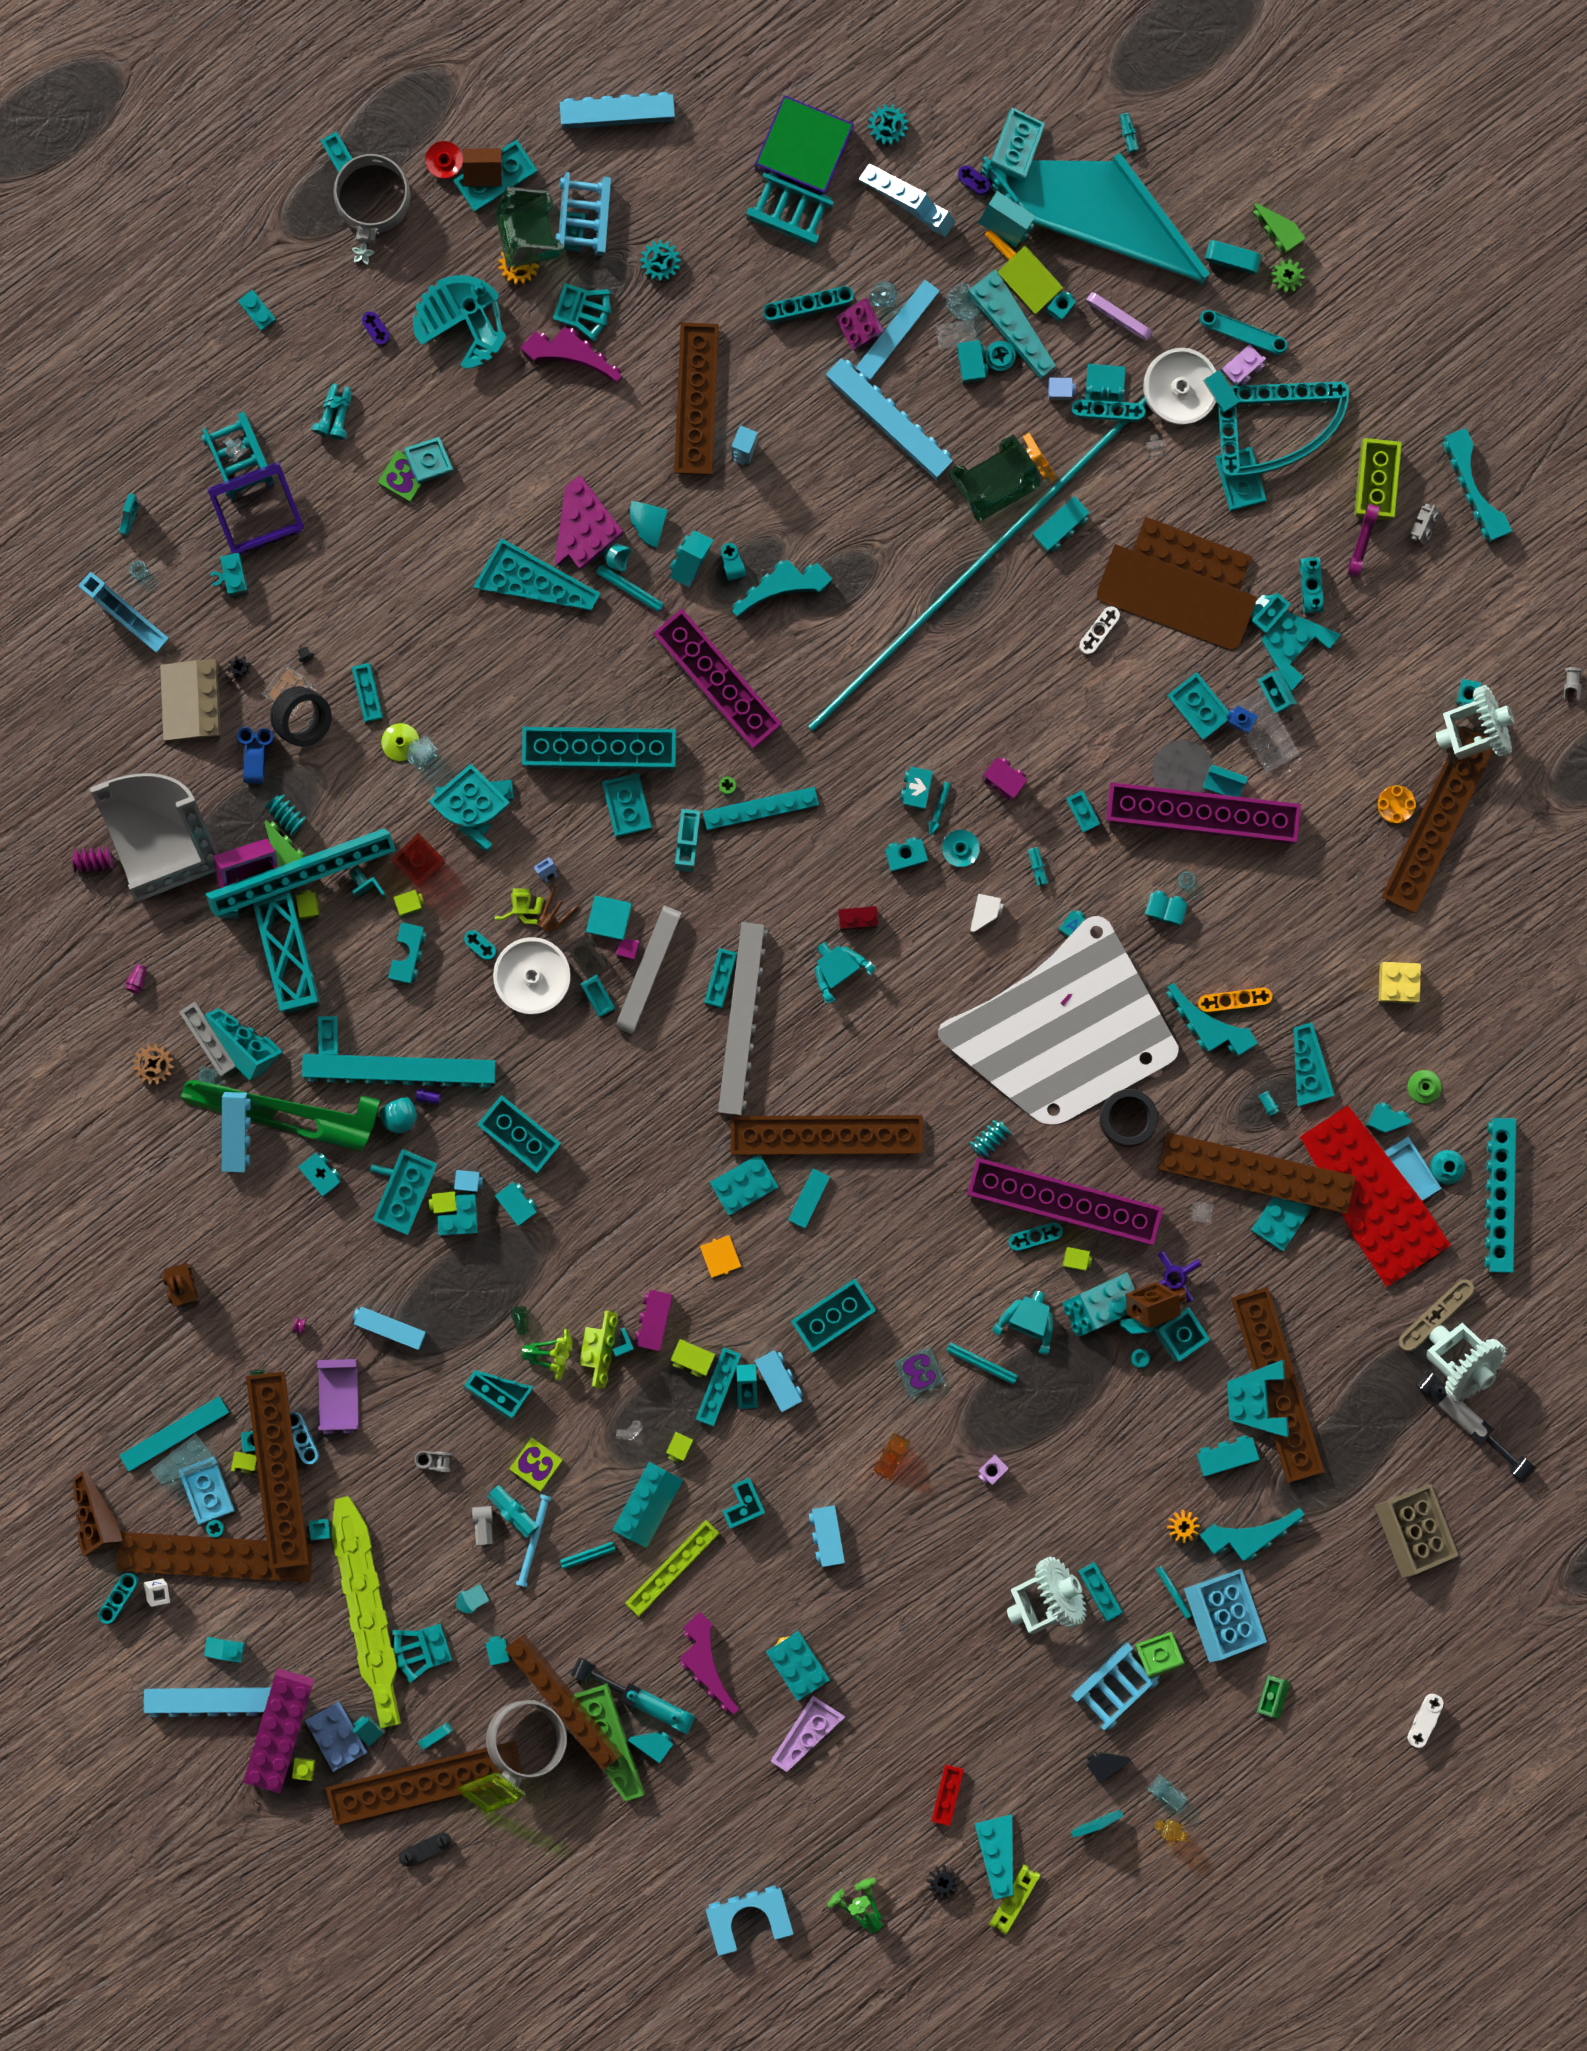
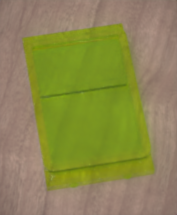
(491, 1792)

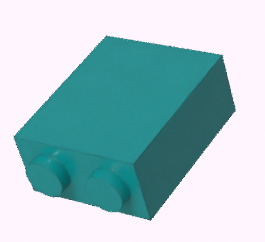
(1007, 219)

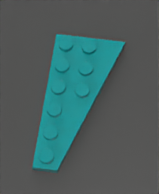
(525, 576)

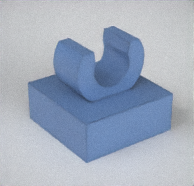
(545, 868)

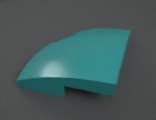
(648, 521)

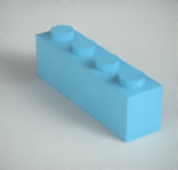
(235, 1132)

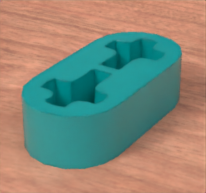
(476, 948)
(435, 1736)

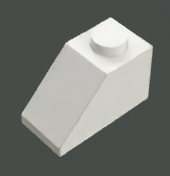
(985, 911)

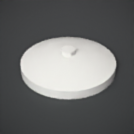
(1176, 386)
(531, 975)

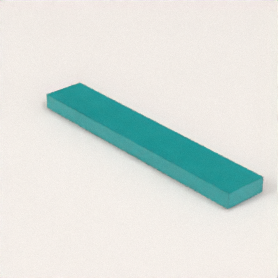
(174, 1433)

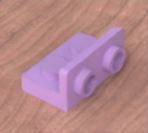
(1243, 365)

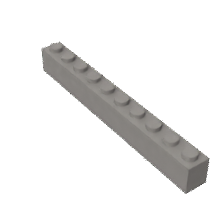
(741, 1019)

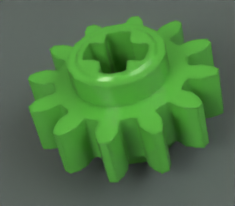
(1290, 270)

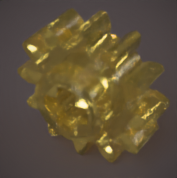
(1171, 1830)

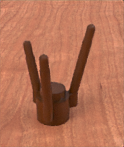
(548, 921)

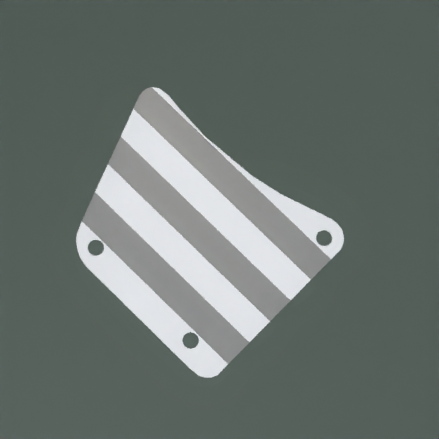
(1072, 1051)

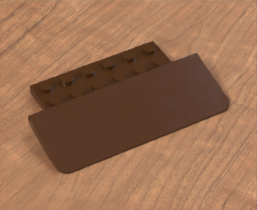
(1181, 583)

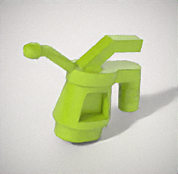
(521, 902)

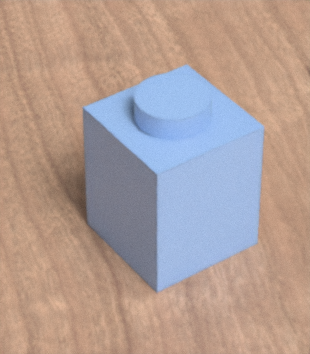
(1061, 389)

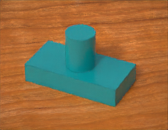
(476, 835)

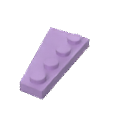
(811, 1726)

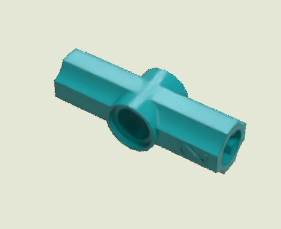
(513, 1511)

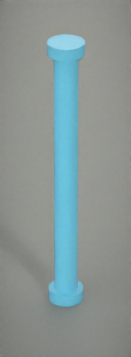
(533, 1541)

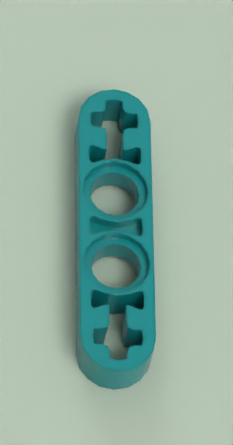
(1108, 412)

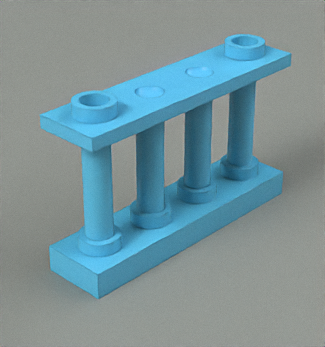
(600, 206)
(1096, 1680)

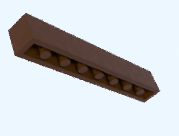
(563, 1702)

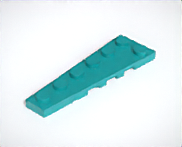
(1003, 311)

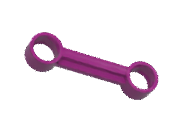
(1364, 536)

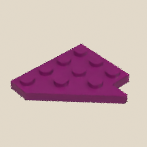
(584, 525)

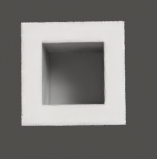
(156, 1592)

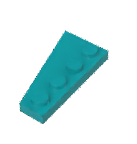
(1310, 1068)

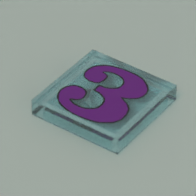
(919, 1371)

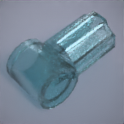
(1164, 1790)

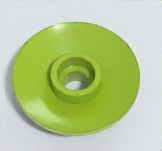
(390, 736)

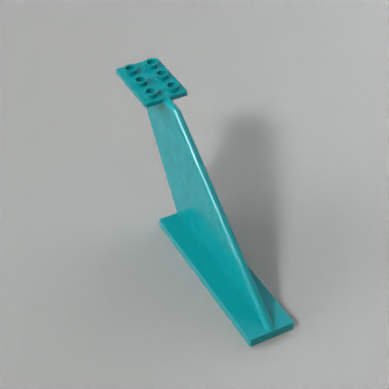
(1103, 207)

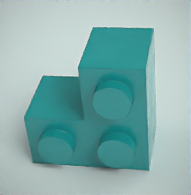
(690, 558)
(464, 1222)
(748, 1506)

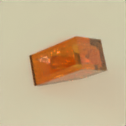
(891, 1456)

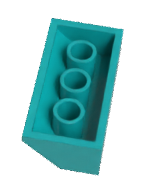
(647, 1504)

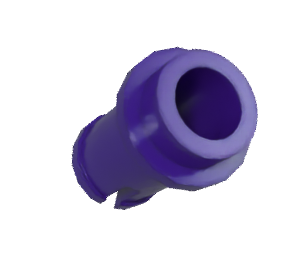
(427, 1096)

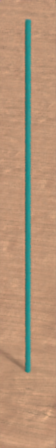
(971, 571)

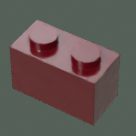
(858, 918)

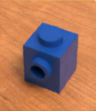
(1241, 719)

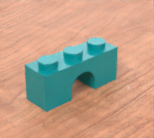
(405, 970)

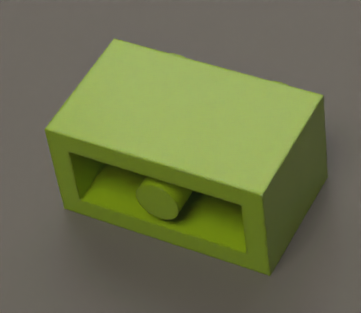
(692, 1357)

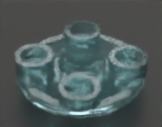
(960, 303)

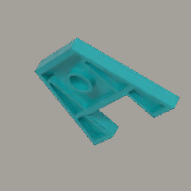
(1289, 638)
(1249, 1399)

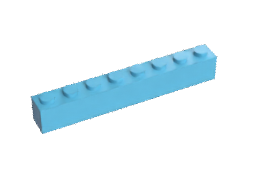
(889, 419)
(205, 1701)

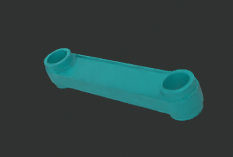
(1243, 332)

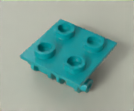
(1105, 383)

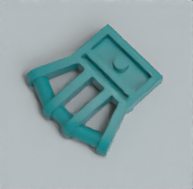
(571, 305)
(433, 1646)

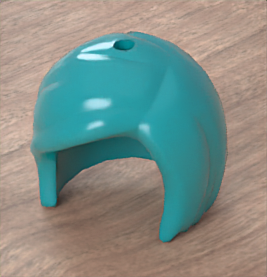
(399, 1115)

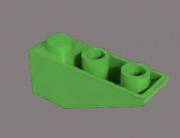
(1284, 232)
(282, 845)

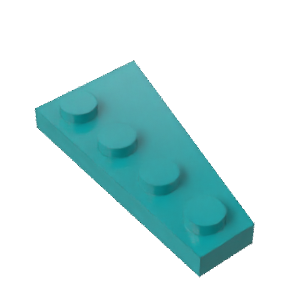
(997, 1852)

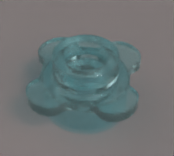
(211, 1072)

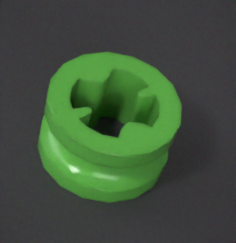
(731, 781)

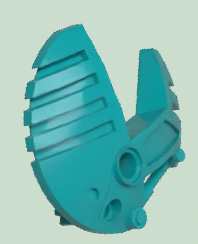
(446, 307)

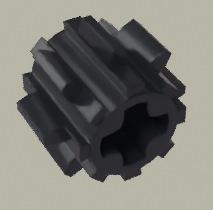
(234, 665)

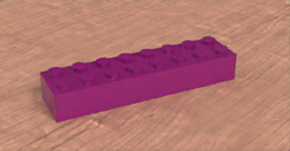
(717, 679)

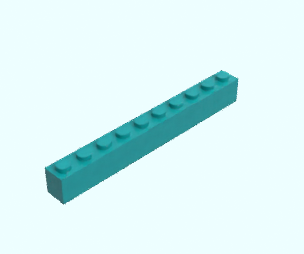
(300, 872)
(399, 1069)

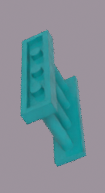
(775, 221)
(249, 441)

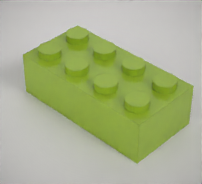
(1378, 477)

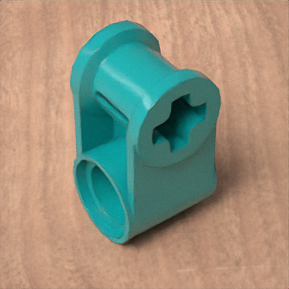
(732, 565)

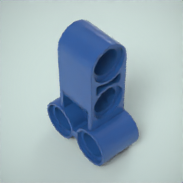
(255, 754)

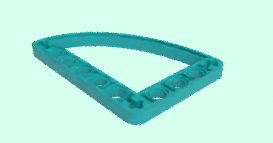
(1266, 467)

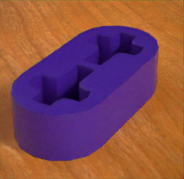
(971, 183)
(372, 331)

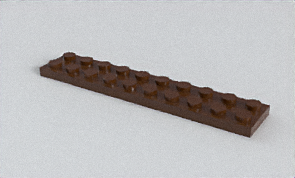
(1435, 826)
(827, 1134)
(1257, 1173)
(1267, 1346)
(277, 1469)
(204, 1557)
(415, 1784)

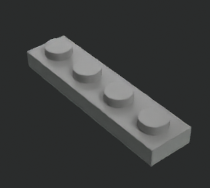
(207, 1039)

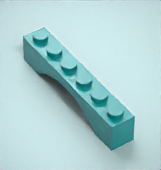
(1492, 521)

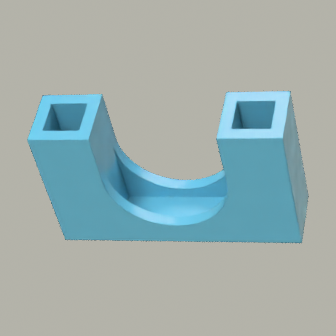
(770, 1902)

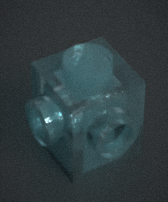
(421, 752)

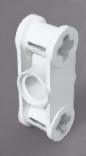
(1425, 1720)

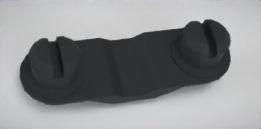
(425, 1849)

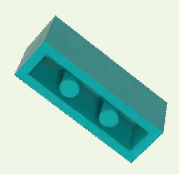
(1061, 525)
(1227, 1455)

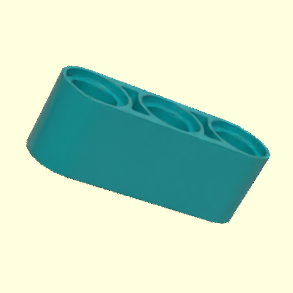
(1233, 257)
(111, 1605)

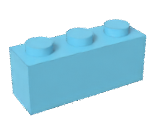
(744, 445)
(779, 1380)
(827, 1536)

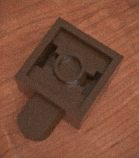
(181, 1285)
(1155, 1303)

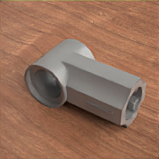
(483, 1522)

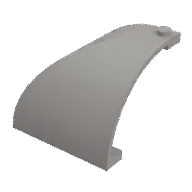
(155, 832)

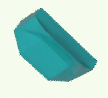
(1268, 611)
(1133, 1326)

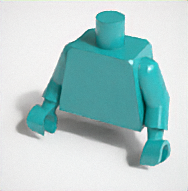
(836, 967)
(1030, 1318)

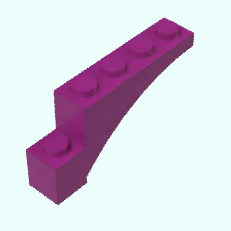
(569, 348)
(701, 1662)

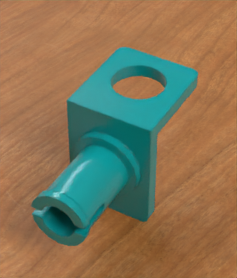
(364, 884)

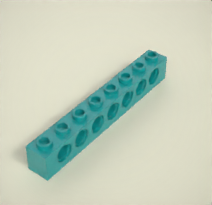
(1507, 1205)

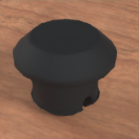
(305, 654)

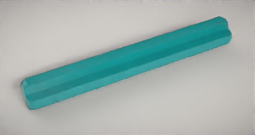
(630, 588)
(982, 1363)

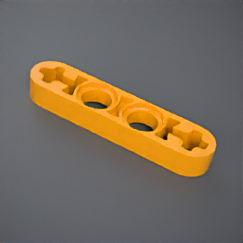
(1234, 997)

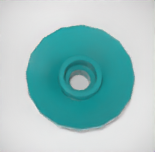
(960, 838)

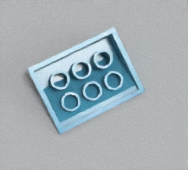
(1225, 1615)

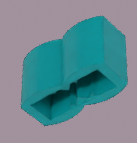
(1166, 908)

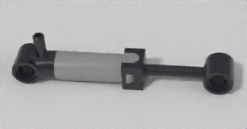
(1472, 1423)

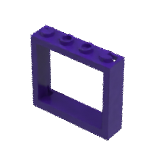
(257, 542)

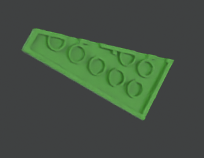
(602, 1709)

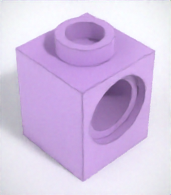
(1001, 1469)

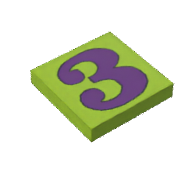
(536, 1464)

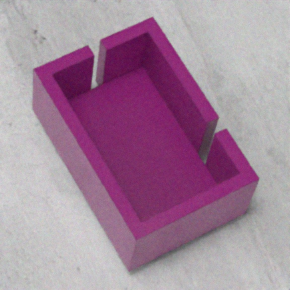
(244, 862)

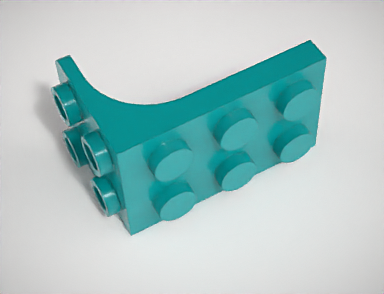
(1098, 1305)

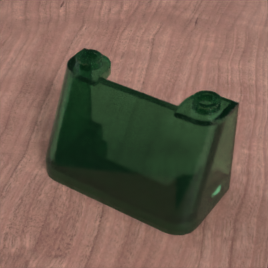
(526, 227)
(997, 480)

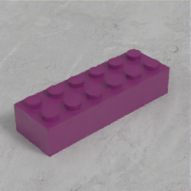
(278, 1730)

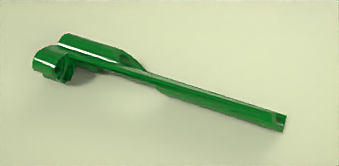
(333, 1126)

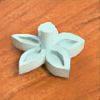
(362, 253)

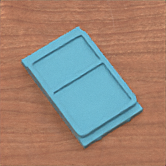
(1413, 1168)

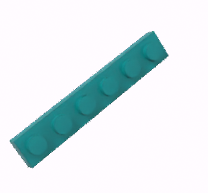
(760, 808)

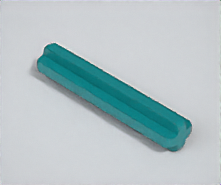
(588, 1555)

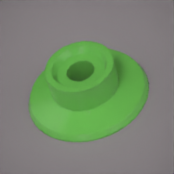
(1415, 1088)

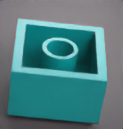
(1181, 1335)

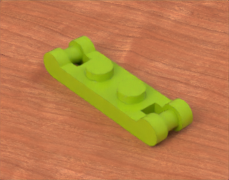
(1012, 1905)

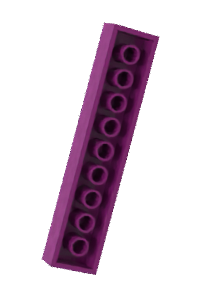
(1203, 813)
(1064, 1201)

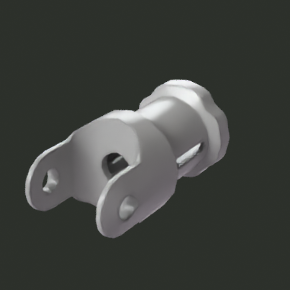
(1572, 682)

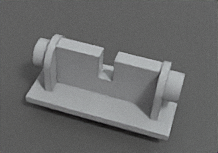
(1429, 516)

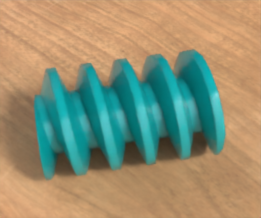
(285, 813)
(990, 1139)

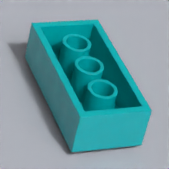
(519, 1134)
(833, 1315)

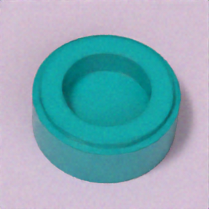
(1140, 1358)

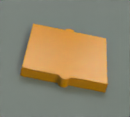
(720, 1256)

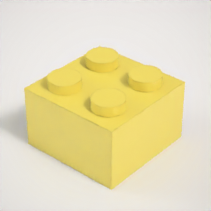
(1399, 982)

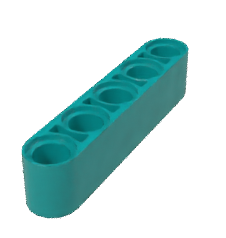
(801, 311)

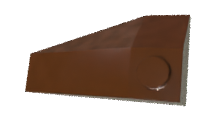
(97, 1524)

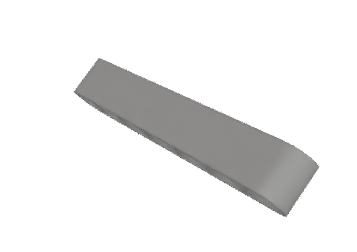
(648, 969)

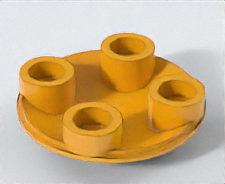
(1396, 804)

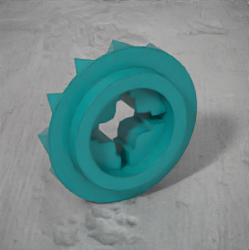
(1004, 348)

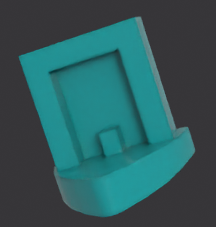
(471, 1599)

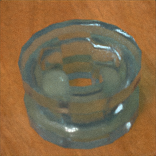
(134, 566)
(1191, 882)

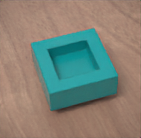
(319, 1529)

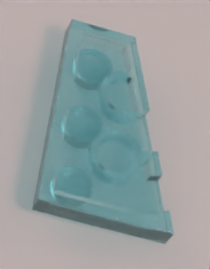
(185, 1460)

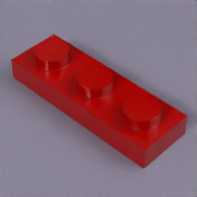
(947, 1794)

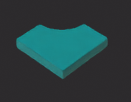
(129, 513)
(1097, 1824)

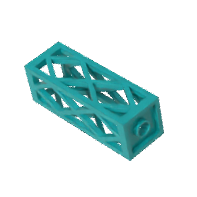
(277, 973)

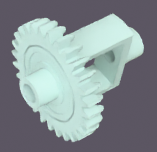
(1494, 719)
(1476, 1371)
(1061, 1592)

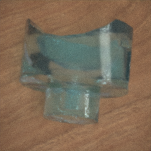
(883, 294)

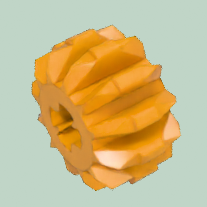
(1190, 1530)

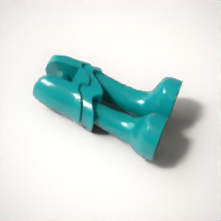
(332, 404)

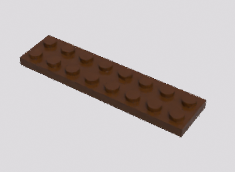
(696, 398)

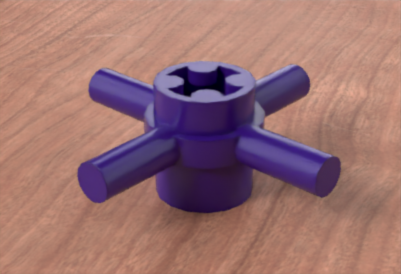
(1182, 1272)

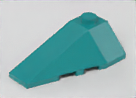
(246, 1049)

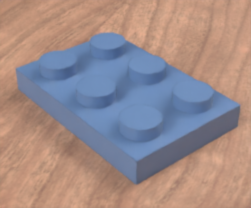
(335, 1736)

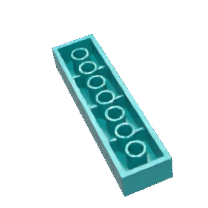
(599, 748)

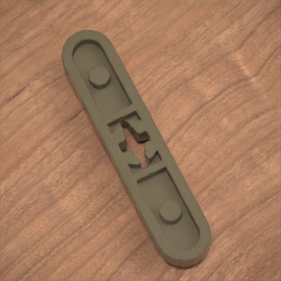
(1450, 1301)

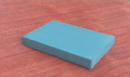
(208, 1494)

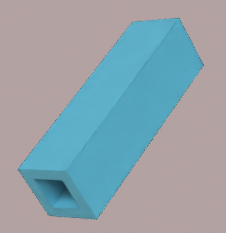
(389, 1327)

